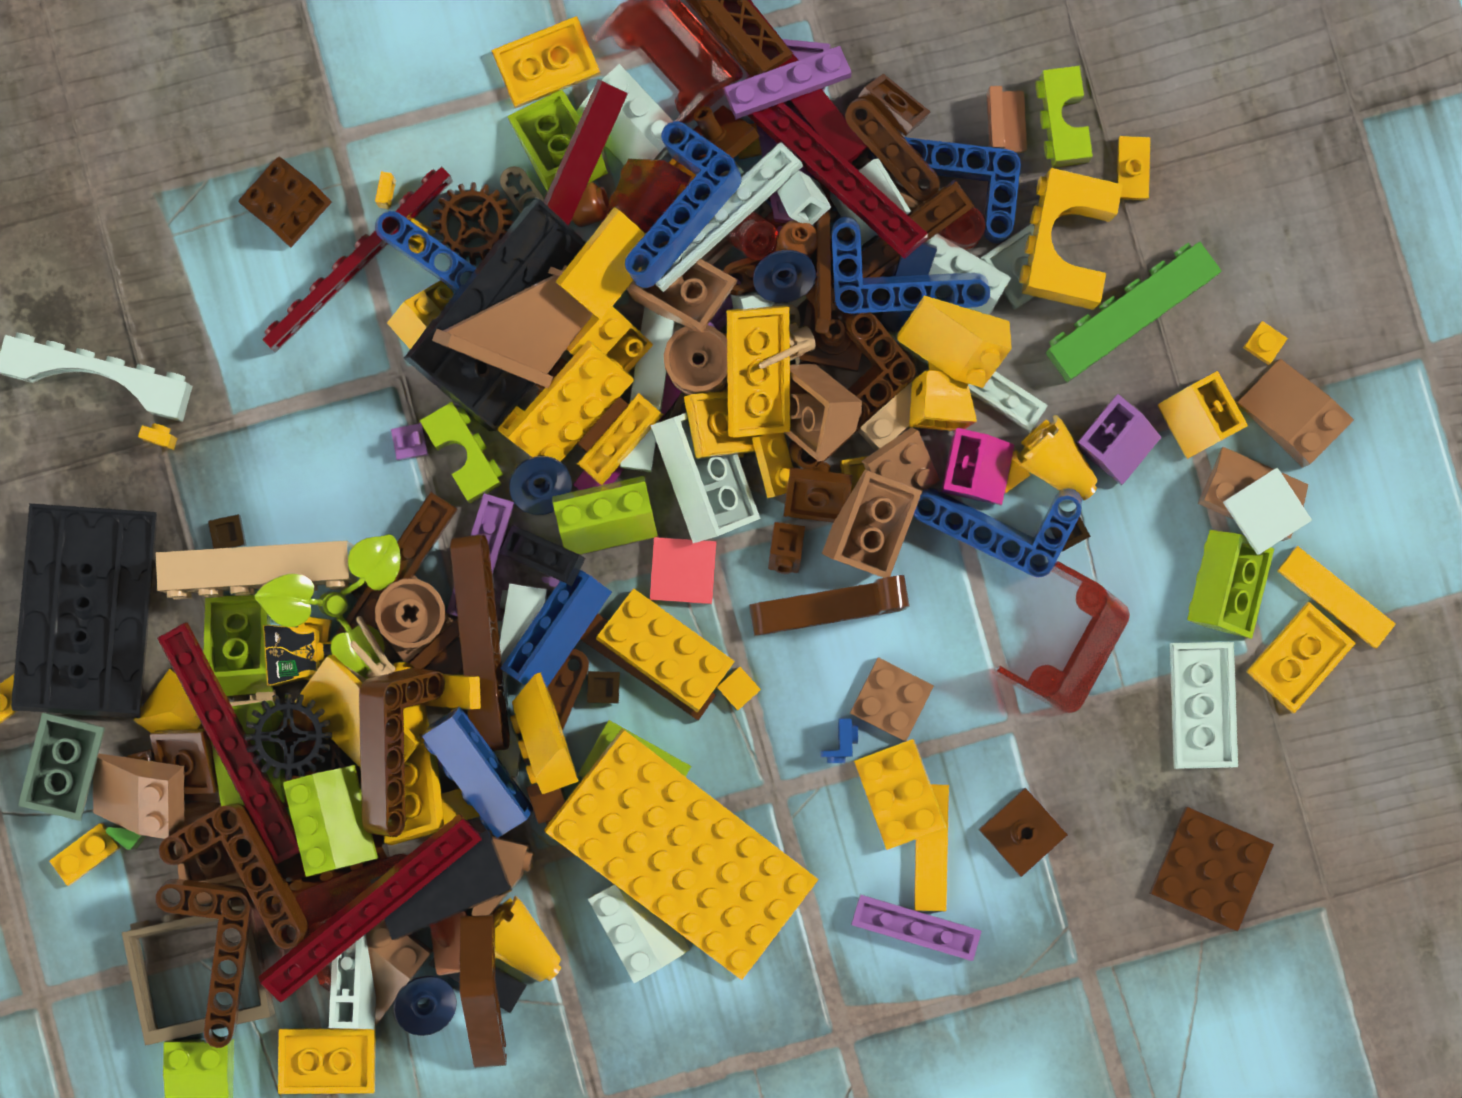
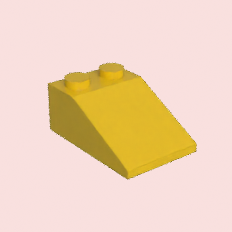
(957, 339)

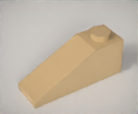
(889, 420)

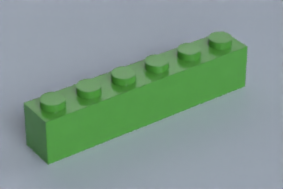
(1133, 311)

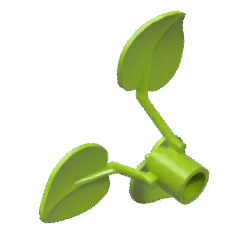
(289, 597)

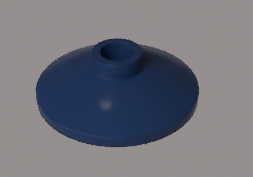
(788, 284)
(538, 498)
(426, 1017)

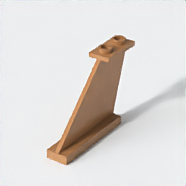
(521, 332)

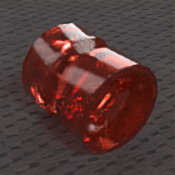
(966, 230)
(754, 237)

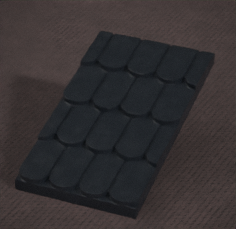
(513, 264)
(84, 611)

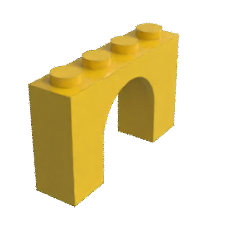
(1046, 272)

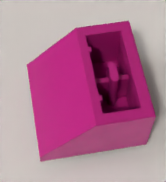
(977, 466)

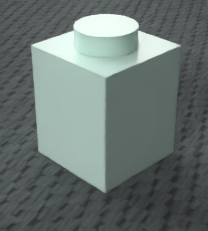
(803, 198)

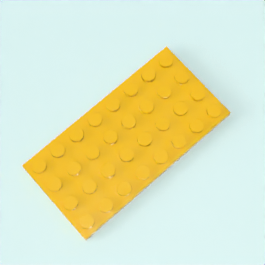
(681, 854)

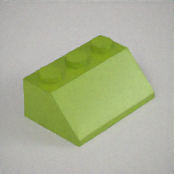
(605, 516)
(1229, 584)
(329, 820)

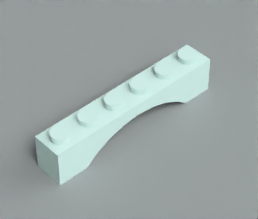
(33, 361)
(521, 608)

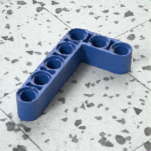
(988, 172)
(686, 204)
(431, 249)
(894, 285)
(1002, 532)

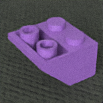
(1118, 439)

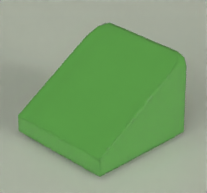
(125, 837)

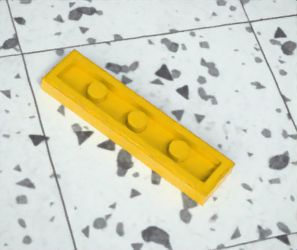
(1336, 597)
(931, 861)

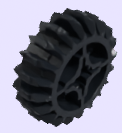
(289, 763)

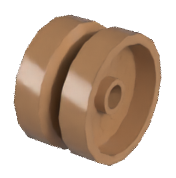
(685, 348)
(414, 631)

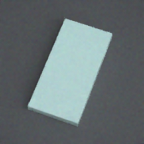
(1203, 705)

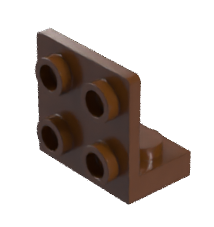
(285, 201)

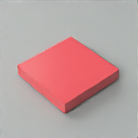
(682, 570)

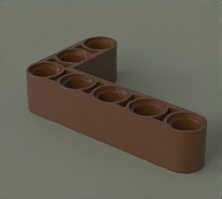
(879, 373)
(831, 606)
(383, 743)
(246, 866)
(224, 949)
(479, 991)

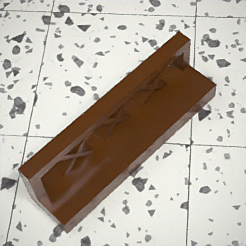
(734, 38)

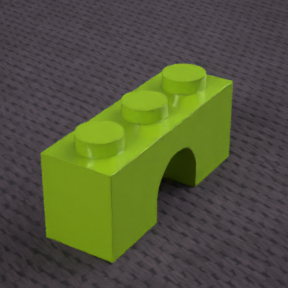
(1065, 143)
(450, 427)

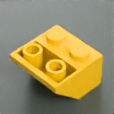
(418, 312)
(615, 338)
(1202, 415)

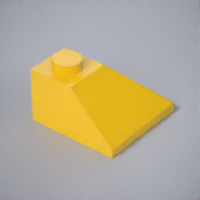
(168, 707)

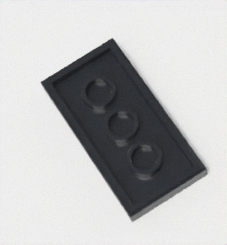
(461, 886)

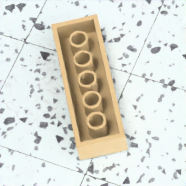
(250, 568)

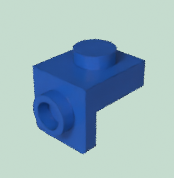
(846, 737)

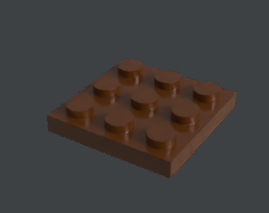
(1211, 868)

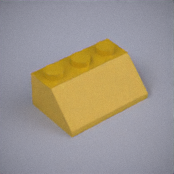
(542, 737)

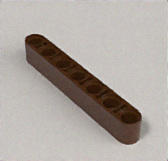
(480, 636)

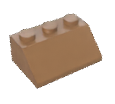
(820, 411)
(1235, 472)

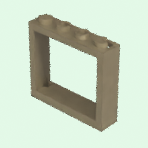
(141, 988)

